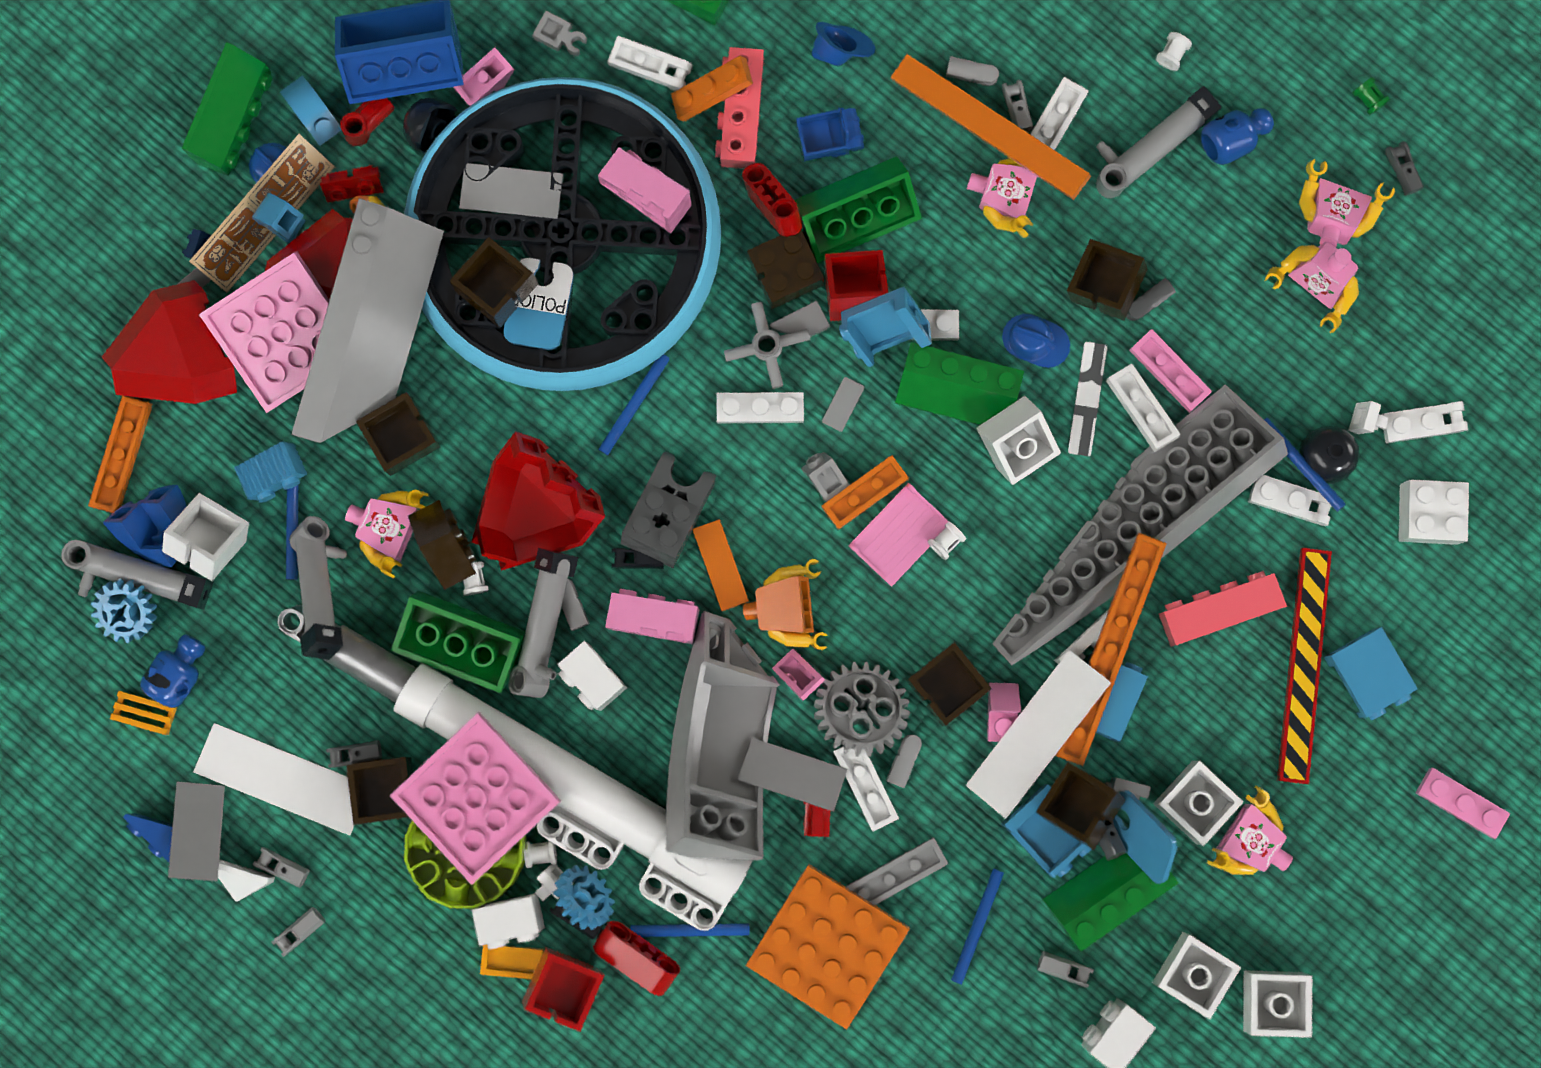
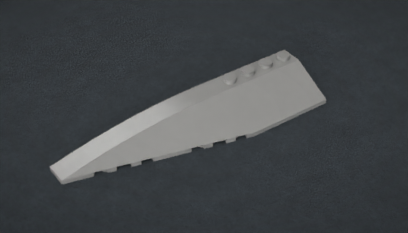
(1162, 496)

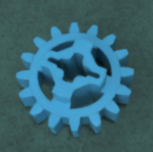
(110, 607)
(584, 897)

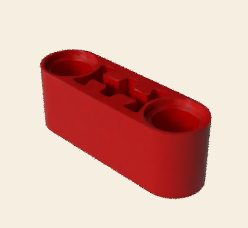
(772, 199)
(636, 958)

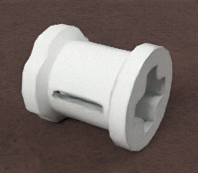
(1173, 51)
(947, 540)
(475, 583)
(540, 853)

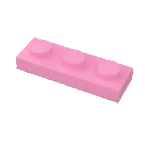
(1170, 370)
(1462, 803)

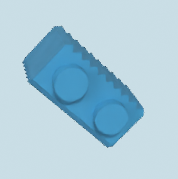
(271, 471)

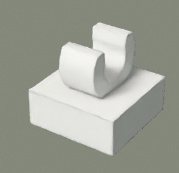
(1367, 418)
(547, 879)

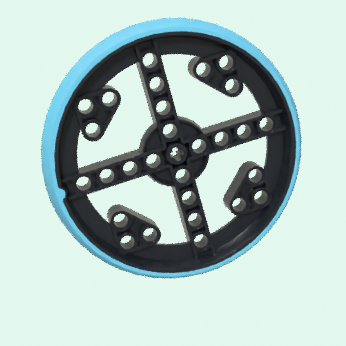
(641, 129)

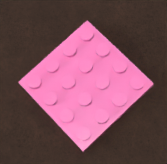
(272, 329)
(475, 798)

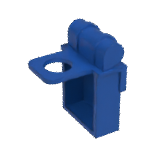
(829, 133)

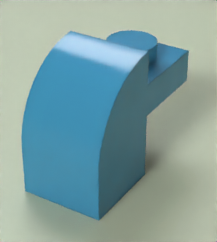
(311, 110)
(279, 217)

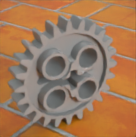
(840, 724)

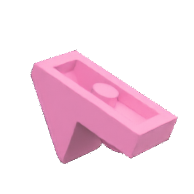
(484, 77)
(1002, 709)

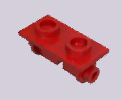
(339, 186)

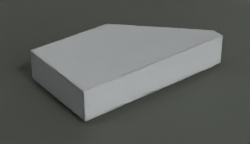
(808, 317)

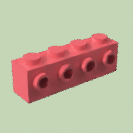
(741, 115)
(1221, 610)

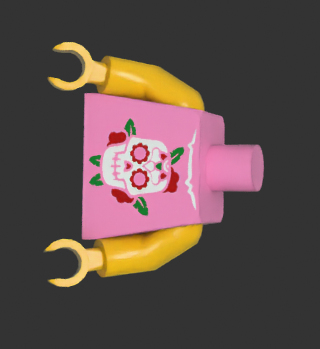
(1005, 195)
(1337, 211)
(1325, 274)
(385, 527)
(1253, 839)

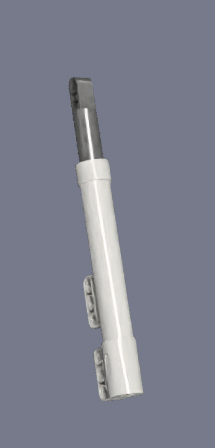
(590, 800)

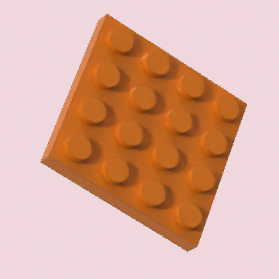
(827, 946)

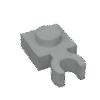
(556, 32)

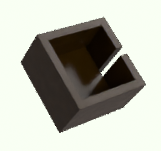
(787, 268)
(1107, 279)
(494, 282)
(398, 434)
(443, 543)
(949, 684)
(371, 788)
(1080, 805)

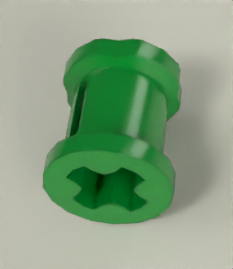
(1371, 96)

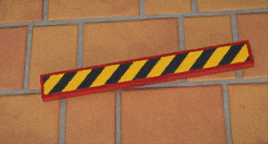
(1304, 666)

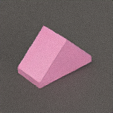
(798, 674)

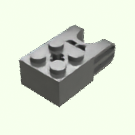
(667, 504)

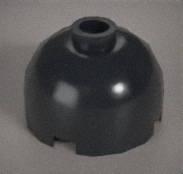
(426, 121)
(1330, 452)

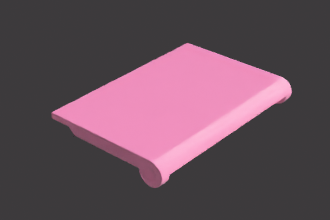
(899, 534)

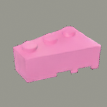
(646, 189)
(652, 616)

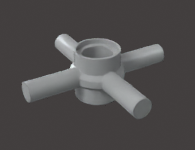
(764, 333)

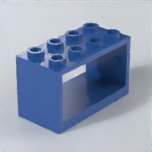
(398, 51)

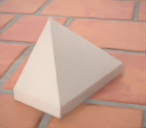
(241, 880)

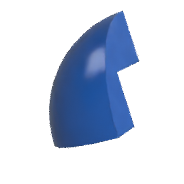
(143, 523)

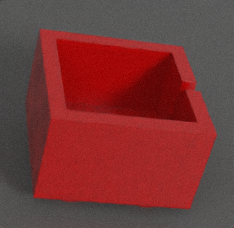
(853, 279)
(565, 987)

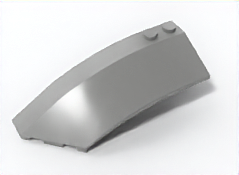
(368, 320)
(719, 711)

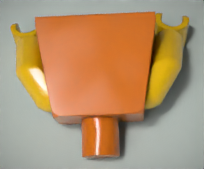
(785, 606)

